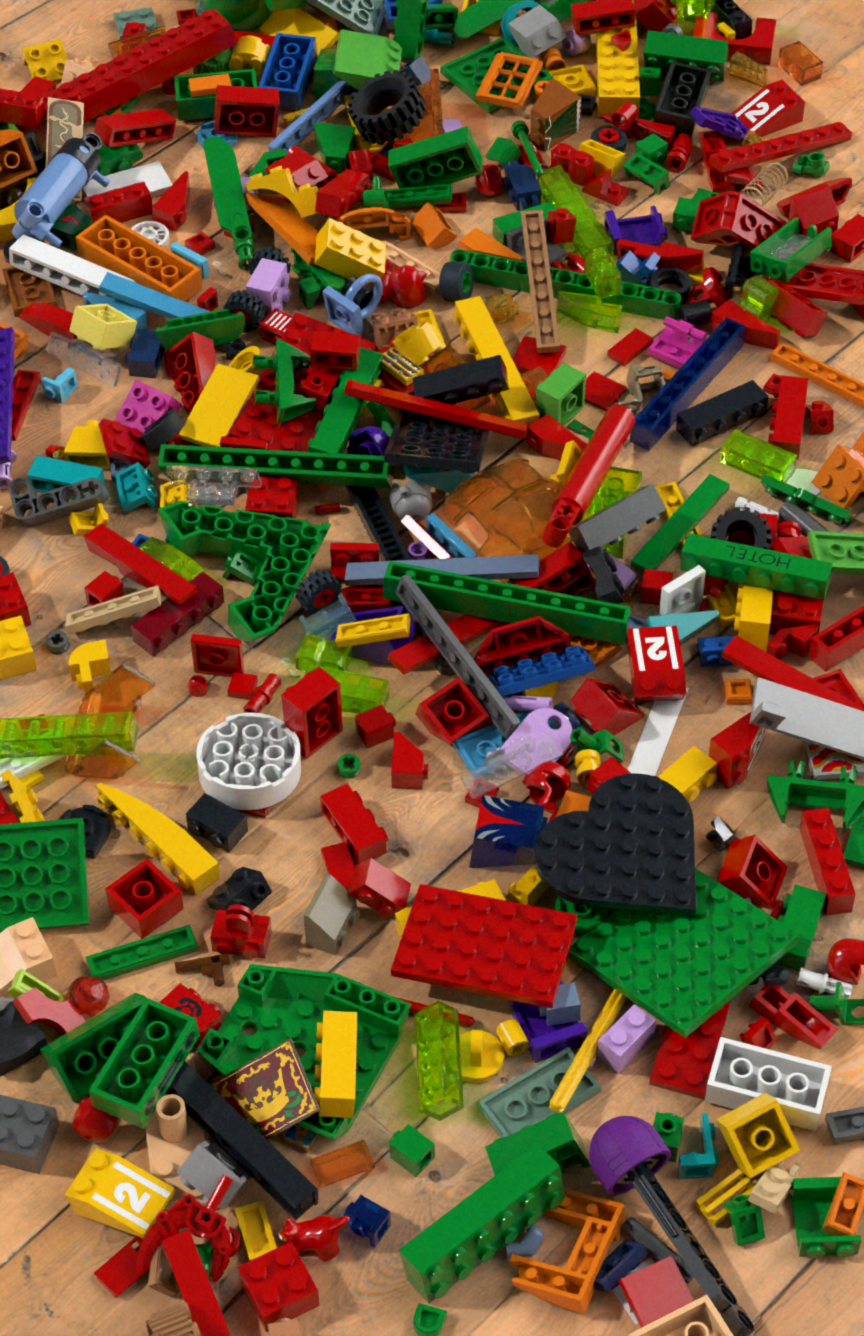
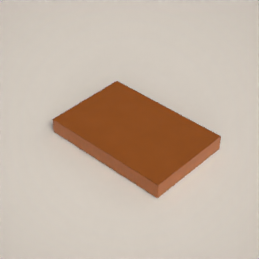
(27, 288)

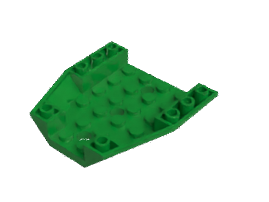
(289, 1005)

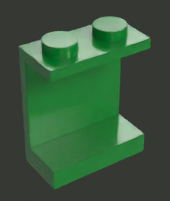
(810, 1206)

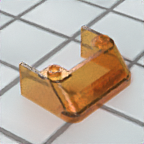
(115, 693)

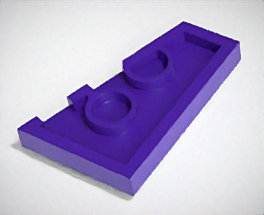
(720, 121)

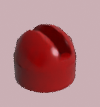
(197, 686)

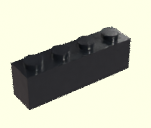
(463, 381)
(722, 413)

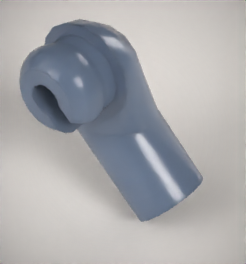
(529, 1244)

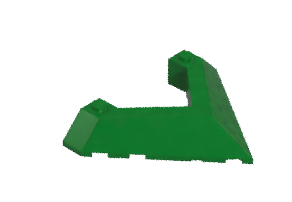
(281, 544)

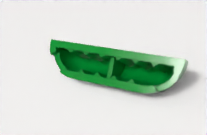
(323, 276)
(217, 325)

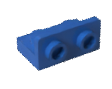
(711, 650)

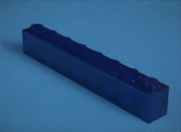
(687, 383)

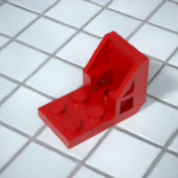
(732, 220)

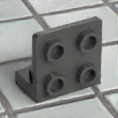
(516, 243)

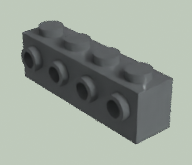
(618, 519)

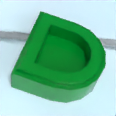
(428, 1320)

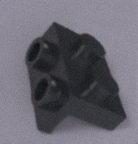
(243, 888)

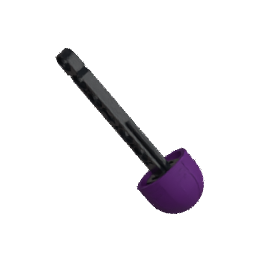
(626, 1157)

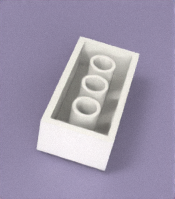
(747, 1071)

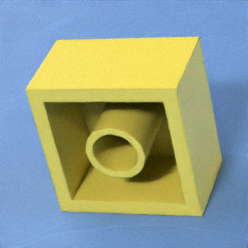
(102, 326)

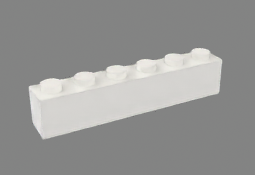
(58, 266)

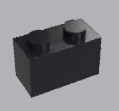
(216, 822)

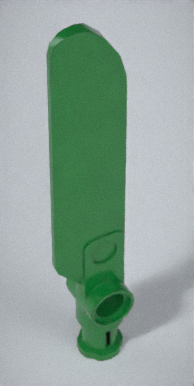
(480, 16)
(229, 197)

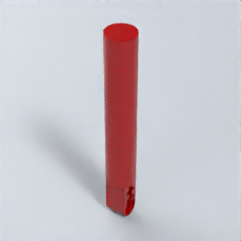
(588, 474)

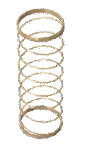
(765, 182)

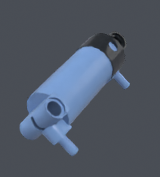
(57, 186)

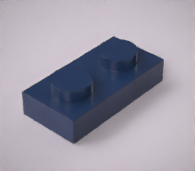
(618, 1264)

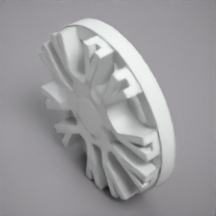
(151, 233)

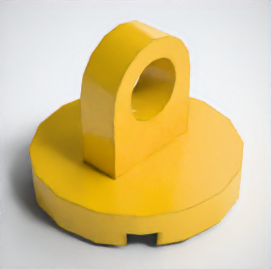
(480, 1056)

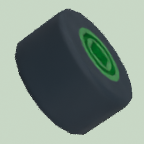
(456, 281)

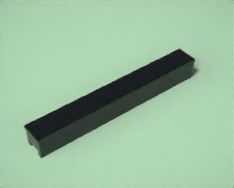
(244, 1143)

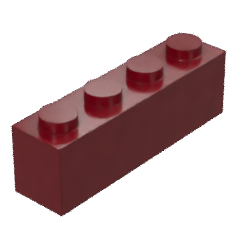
(171, 620)

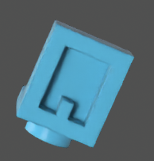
(62, 386)

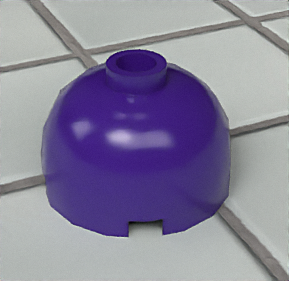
(368, 441)

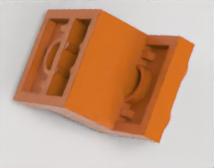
(843, 474)

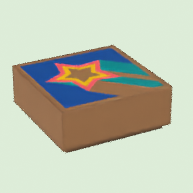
(300, 1137)

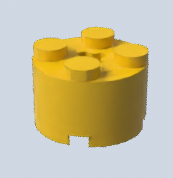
(250, 54)
(419, 342)

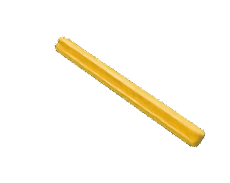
(586, 1052)

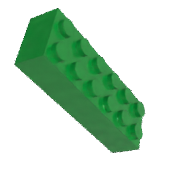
(483, 1223)

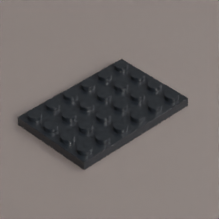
(435, 443)

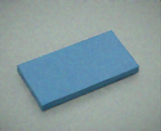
(475, 745)

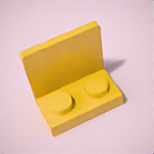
(46, 60)

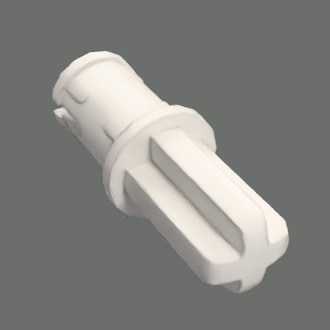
(821, 982)

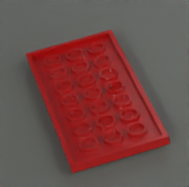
(260, 420)

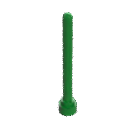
(520, 131)

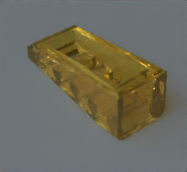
(738, 67)

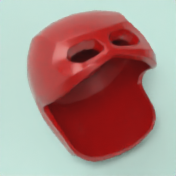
(845, 957)
(93, 1123)

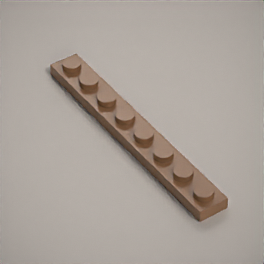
(540, 281)

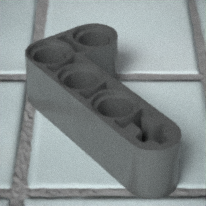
(88, 493)

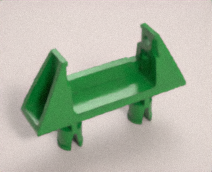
(283, 364)
(817, 794)

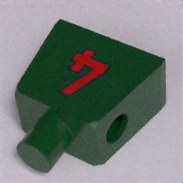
(71, 224)

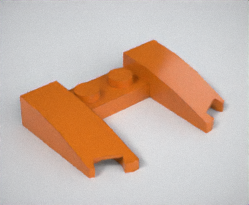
(574, 1285)

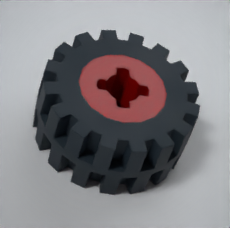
(318, 591)

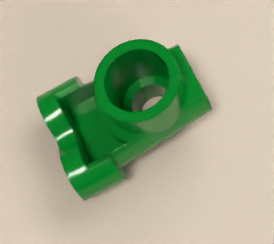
(812, 164)

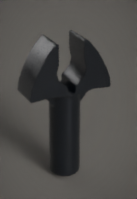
(232, 349)

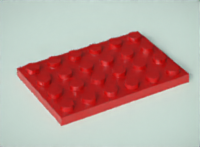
(485, 946)

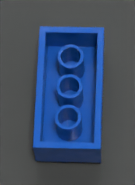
(290, 68)

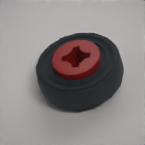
(611, 137)

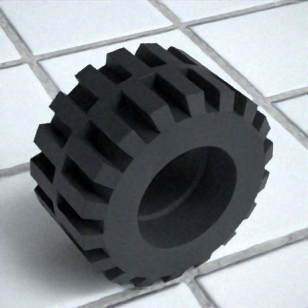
(743, 521)

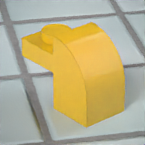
(88, 662)

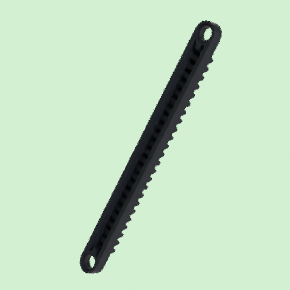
(391, 547)

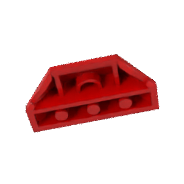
(520, 641)

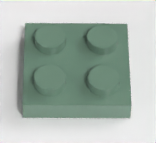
(143, 15)

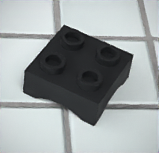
(608, 585)
(17, 1039)

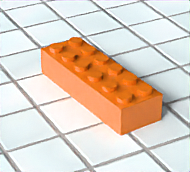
(138, 258)

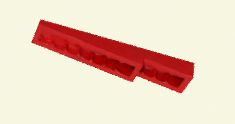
(138, 564)

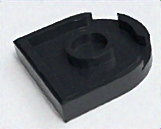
(95, 826)

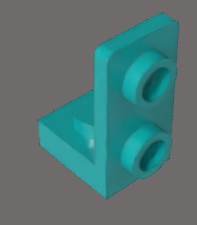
(697, 1165)

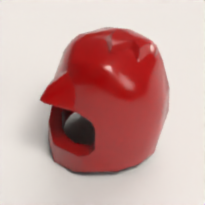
(406, 287)

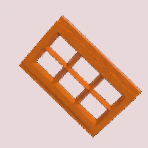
(495, 70)

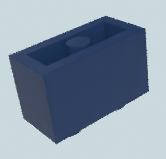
(145, 354)

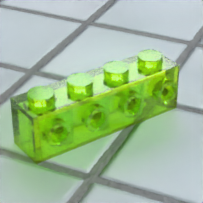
(438, 1061)

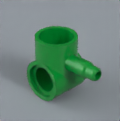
(377, 196)

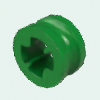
(348, 759)

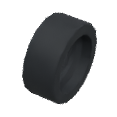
(673, 276)
(163, 429)

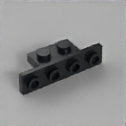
(738, 270)

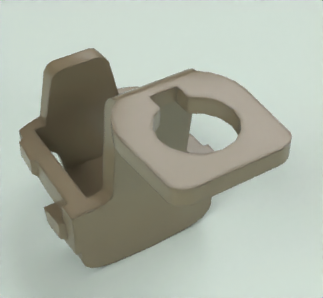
(635, 388)

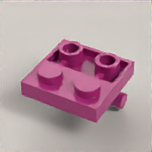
(676, 342)

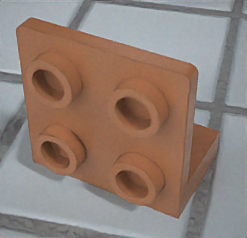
(390, 325)

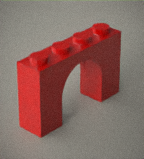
(756, 46)

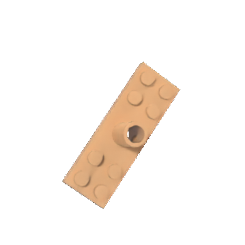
(171, 1140)

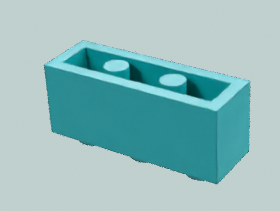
(52, 473)

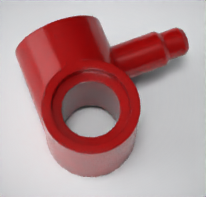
(623, 118)
(361, 162)

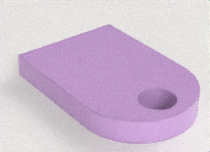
(537, 726)

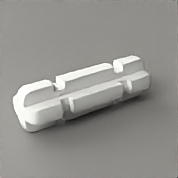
(743, 502)

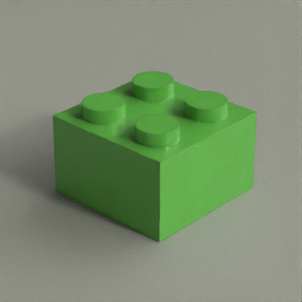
(561, 394)

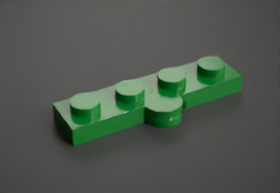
(814, 504)

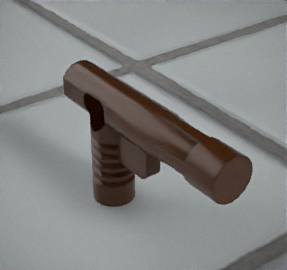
(207, 966)

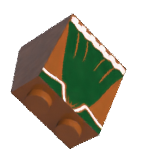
(555, 115)

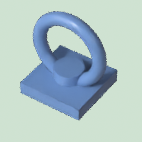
(342, 309)

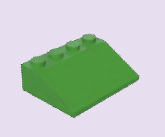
(363, 56)

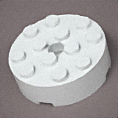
(249, 761)

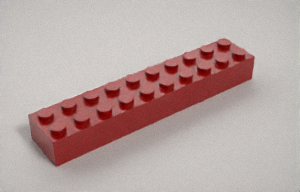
(147, 65)

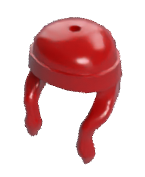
(546, 784)

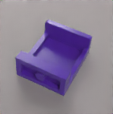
(637, 229)
(544, 1039)

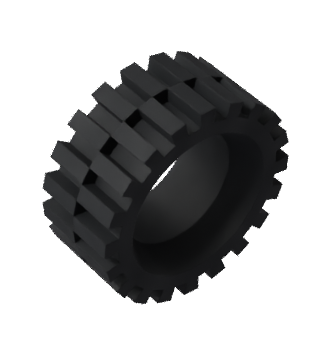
(380, 94)

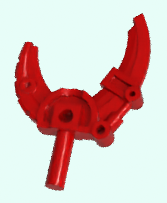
(200, 1220)

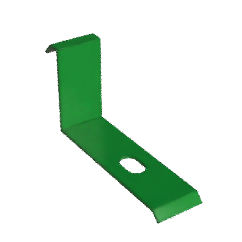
(576, 425)

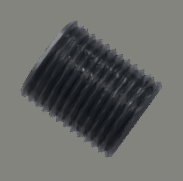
(362, 297)
(695, 313)

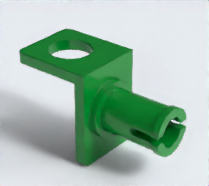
(649, 81)
(599, 742)
(839, 1004)

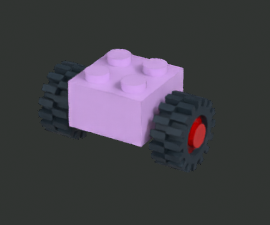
(265, 288)

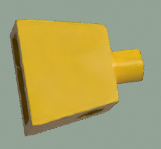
(87, 446)

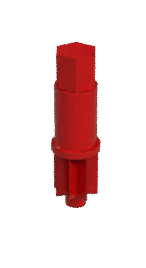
(388, 269)

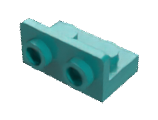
(135, 487)

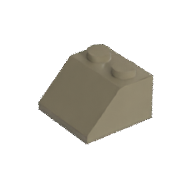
(330, 916)

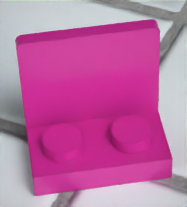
(145, 406)

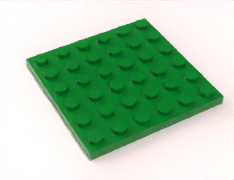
(685, 963)

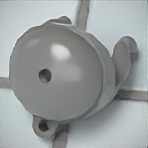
(411, 500)

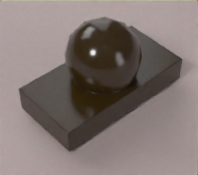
(12, 192)

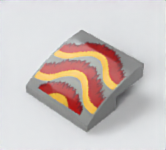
(827, 763)

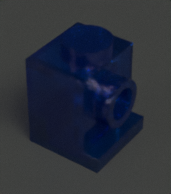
(368, 1219)

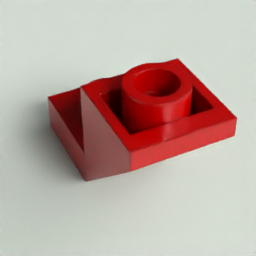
(792, 639)

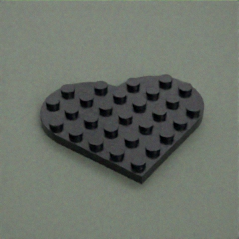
(624, 851)

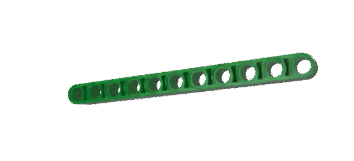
(514, 275)

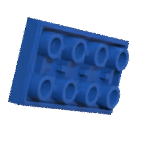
(542, 671)

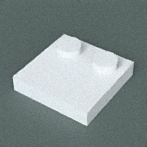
(683, 593)

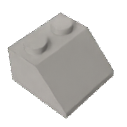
(536, 31)
(205, 1169)

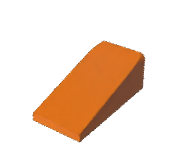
(845, 1207)

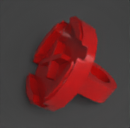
(711, 288)

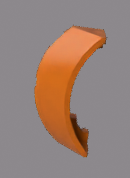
(378, 217)

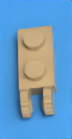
(774, 1187)

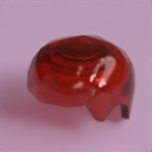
(88, 994)

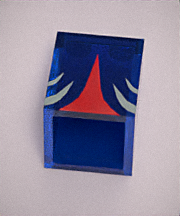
(506, 833)

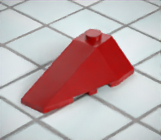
(190, 366)

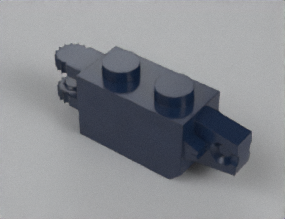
(521, 185)

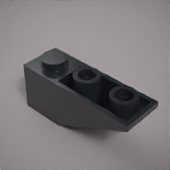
(734, 17)

